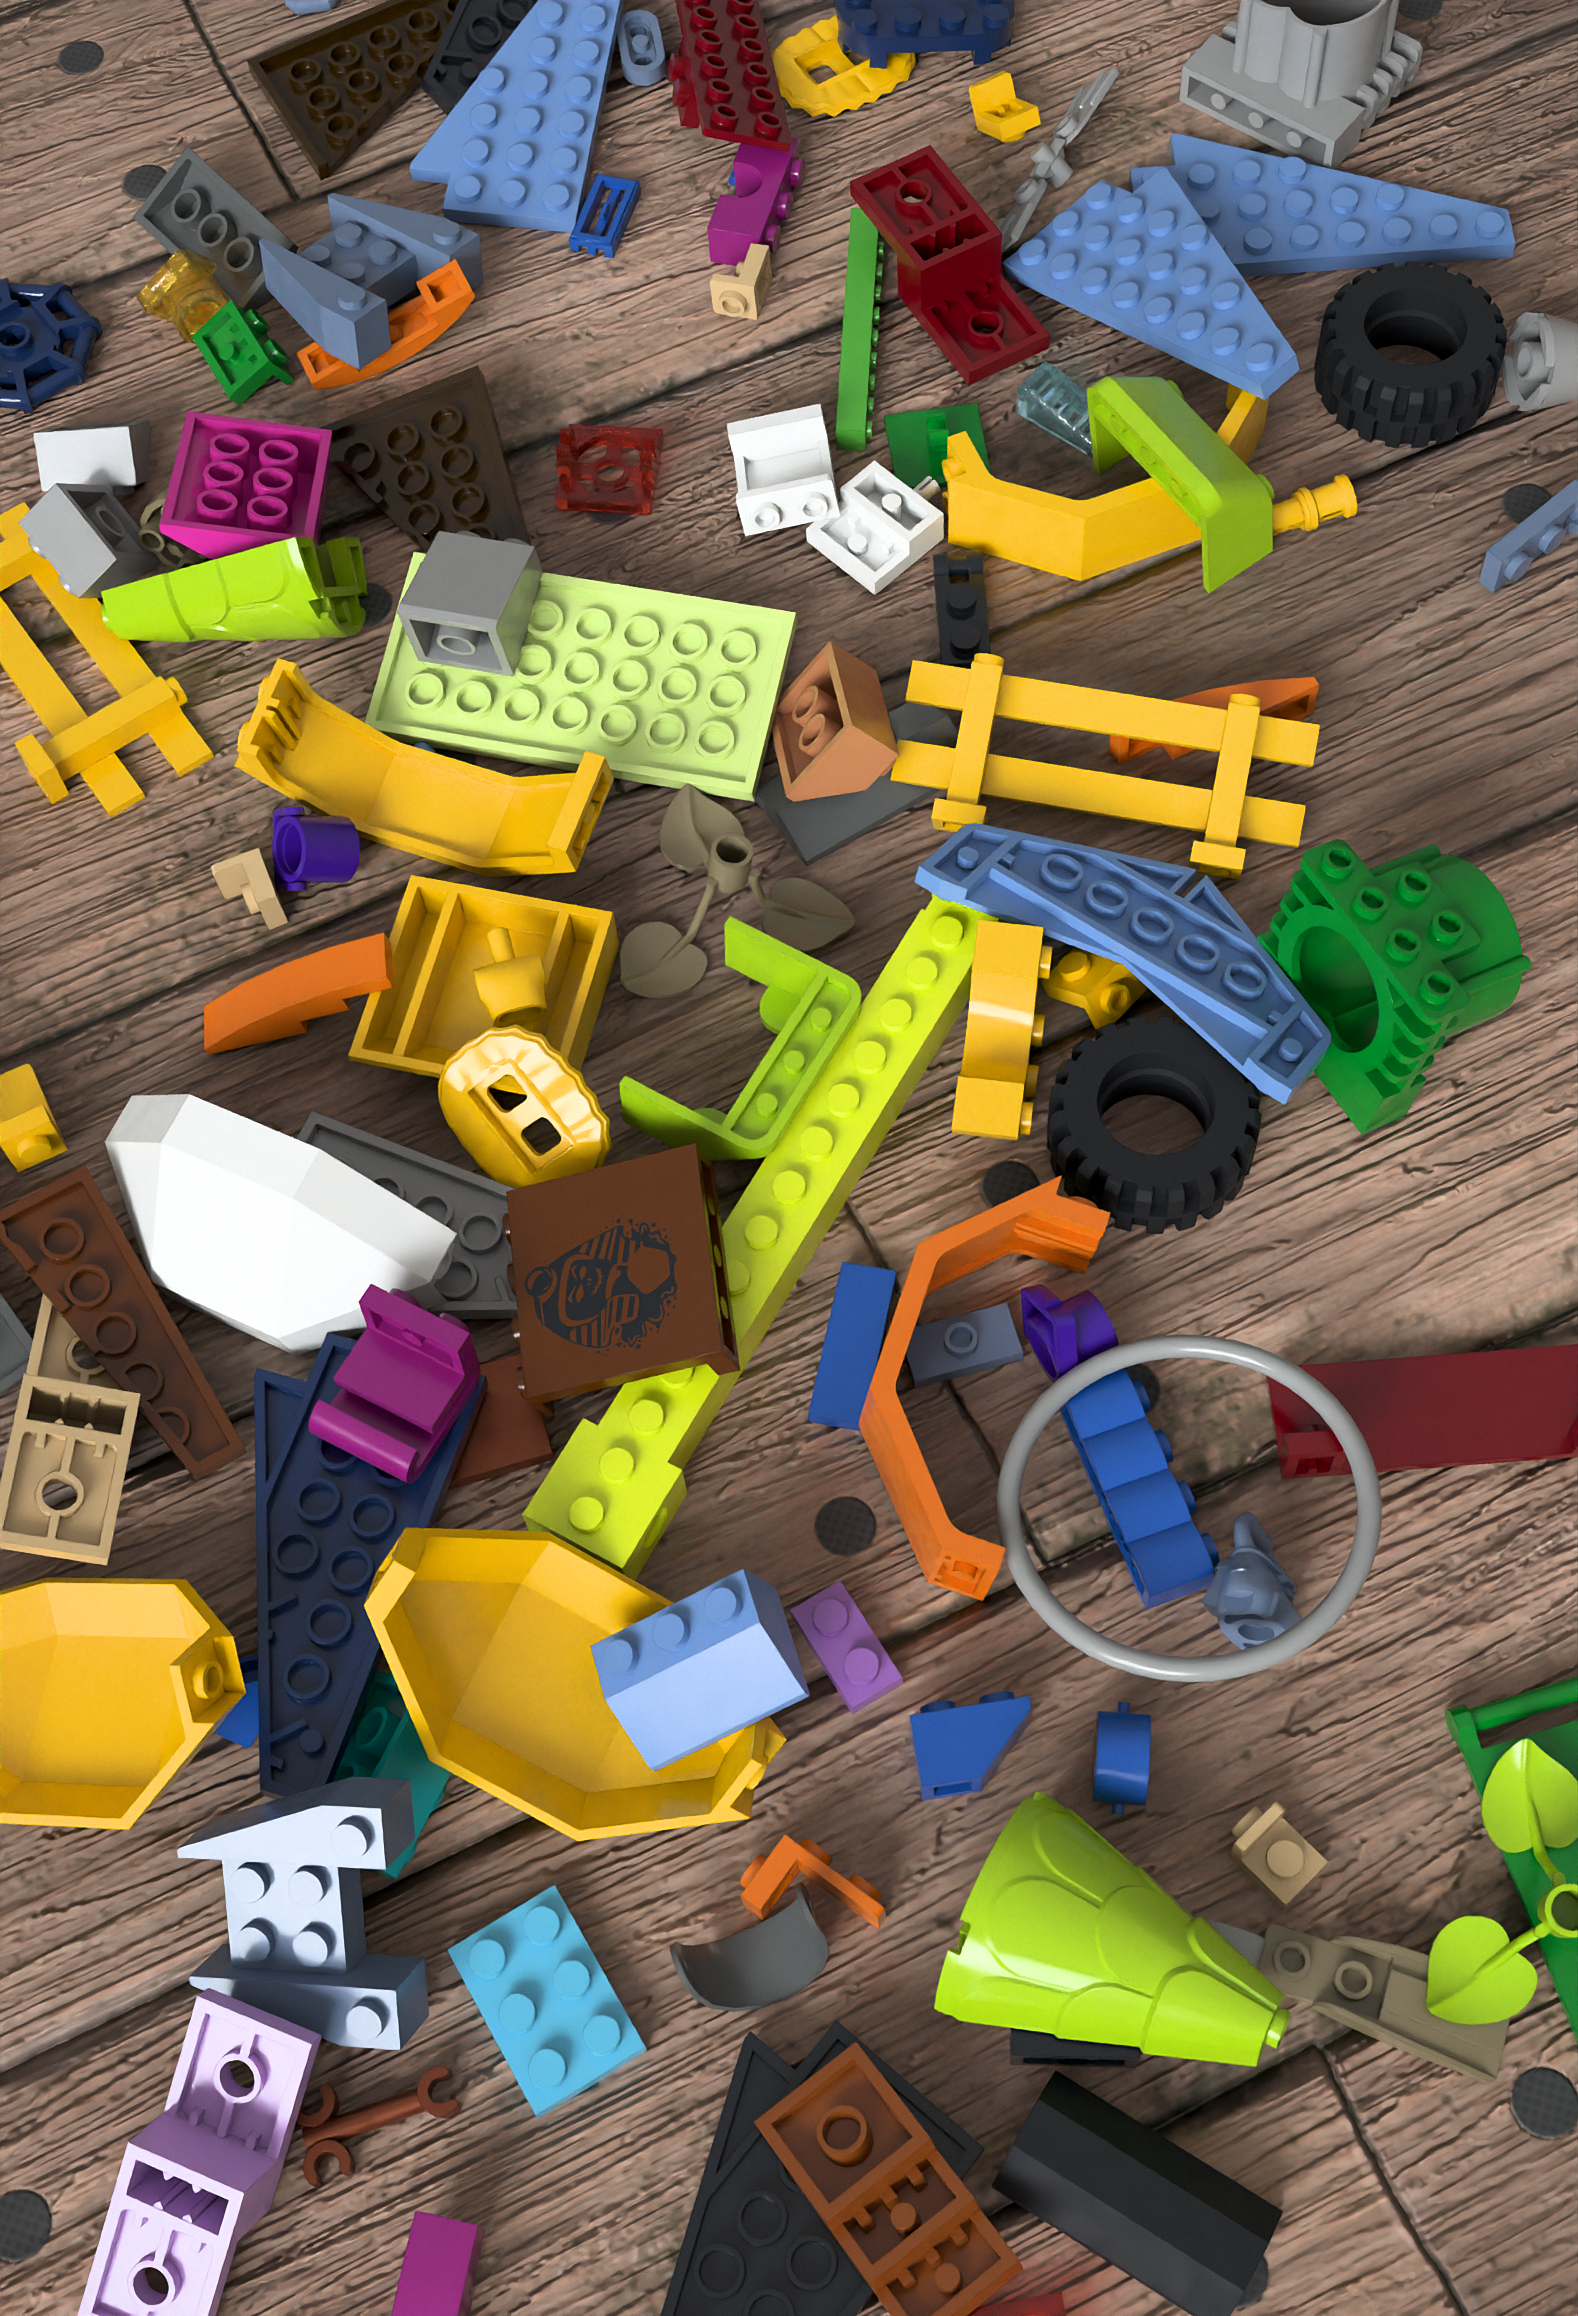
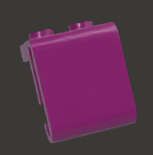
(399, 1385)

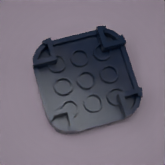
(923, 26)

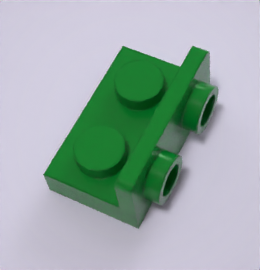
(241, 351)

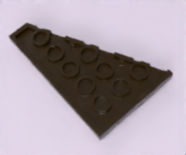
(350, 75)
(433, 461)

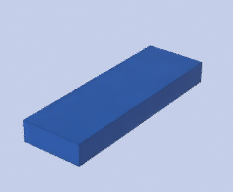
(852, 1344)

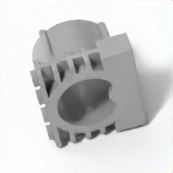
(1303, 73)

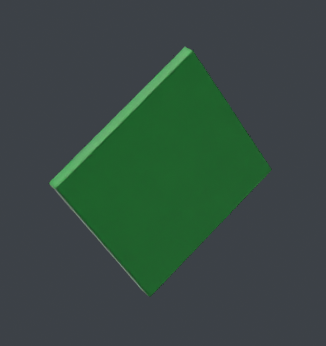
(920, 441)

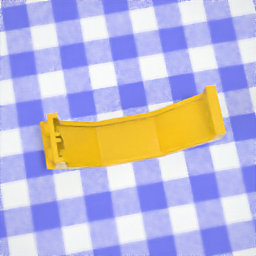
(1078, 535)
(413, 795)

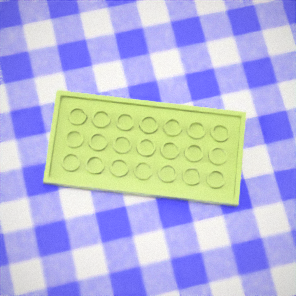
(623, 671)

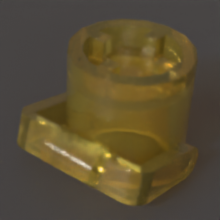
(186, 292)

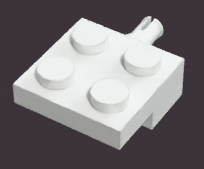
(879, 527)

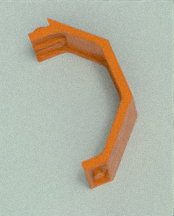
(1030, 1224)

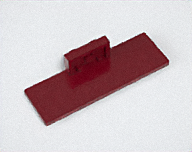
(727, 74)

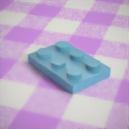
(546, 2001)

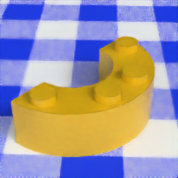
(1001, 1032)

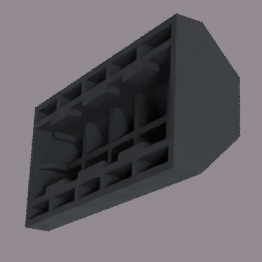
(1137, 2199)

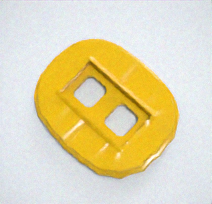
(847, 89)
(553, 1092)

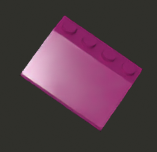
(246, 484)

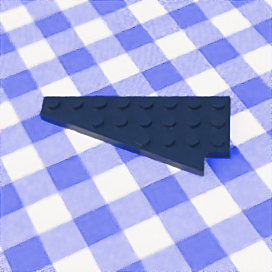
(318, 1545)

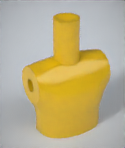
(511, 986)

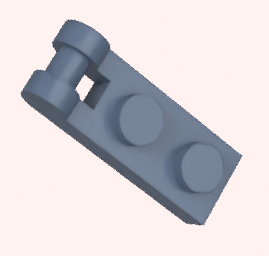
(1535, 535)

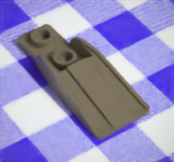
(1380, 1994)

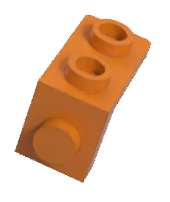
(770, 1878)

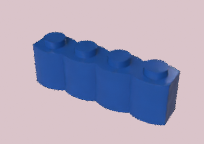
(1138, 1491)

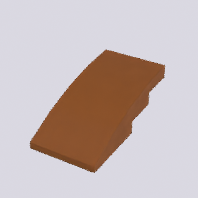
(887, 2192)

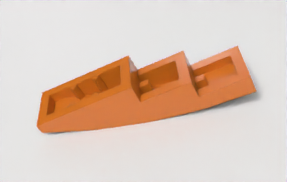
(1279, 698)
(297, 991)

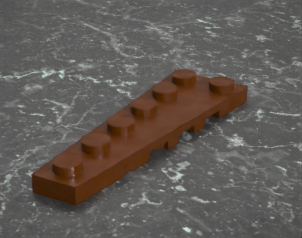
(98, 1285)

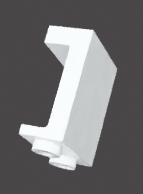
(783, 470)

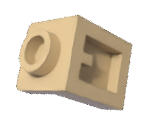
(747, 289)
(249, 875)
(1275, 1854)

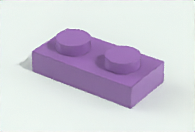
(846, 1647)

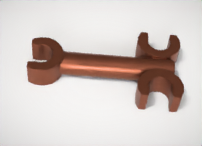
(326, 2129)

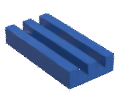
(596, 241)

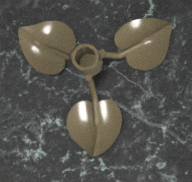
(701, 832)

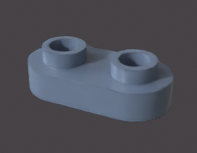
(641, 48)

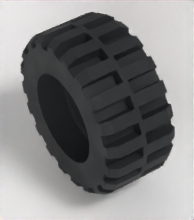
(1418, 310)
(1140, 1186)

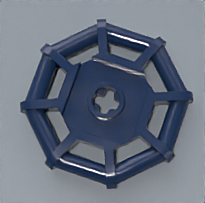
(41, 342)

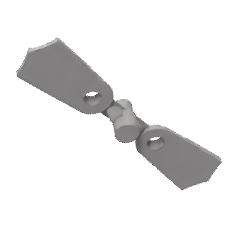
(1050, 158)

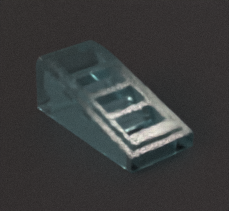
(1037, 401)

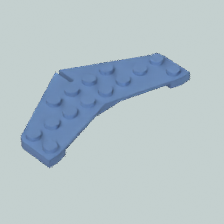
(1131, 911)

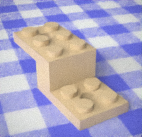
(70, 1431)

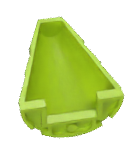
(248, 596)
(1098, 1952)

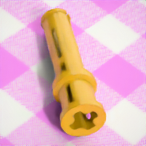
(1316, 505)

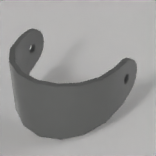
(757, 1963)

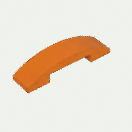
(411, 327)

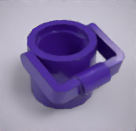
(312, 849)
(1064, 1331)

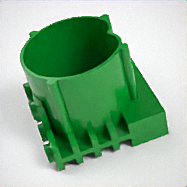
(1393, 966)

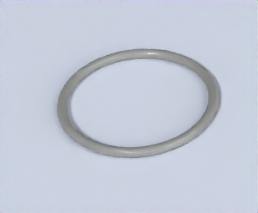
(1175, 1667)

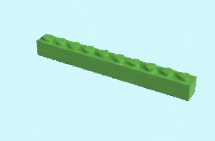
(859, 334)

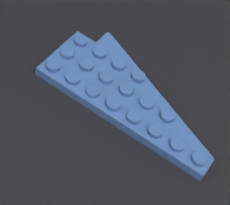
(529, 123)
(1310, 218)
(1159, 277)

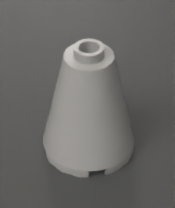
(1542, 362)

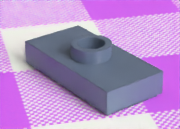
(962, 1345)

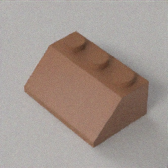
(833, 728)

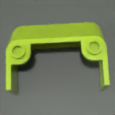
(1190, 464)
(810, 1013)

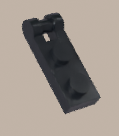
(961, 608)

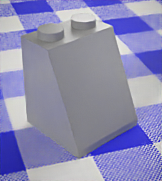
(472, 602)

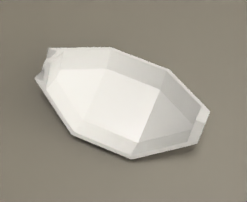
(265, 1224)

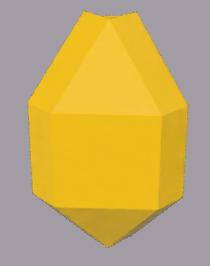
(506, 1691)
(106, 1696)

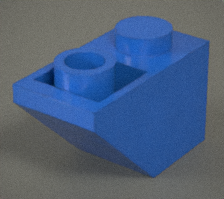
(966, 1744)

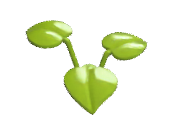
(1472, 1965)

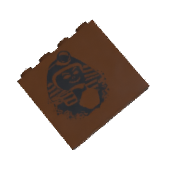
(619, 1276)

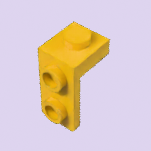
(26, 1121)

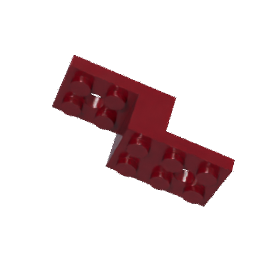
(949, 264)

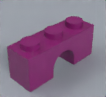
(766, 188)

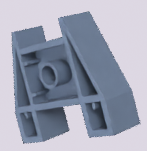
(361, 269)
(301, 1912)

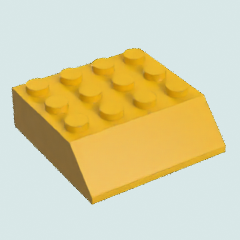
(435, 993)

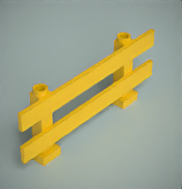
(80, 741)
(1219, 812)

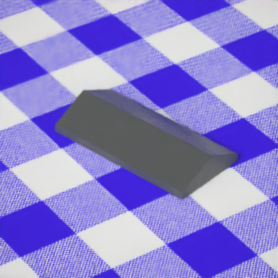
(208, 216)
(830, 822)

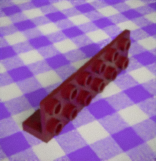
(1435, 1411)

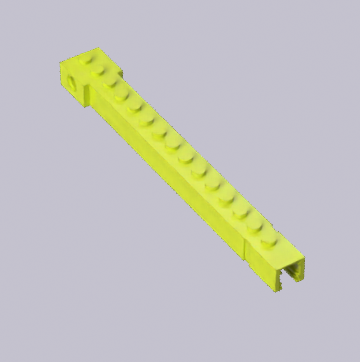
(625, 1476)

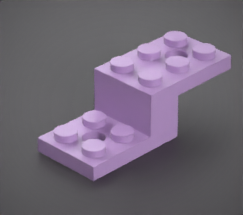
(203, 2165)

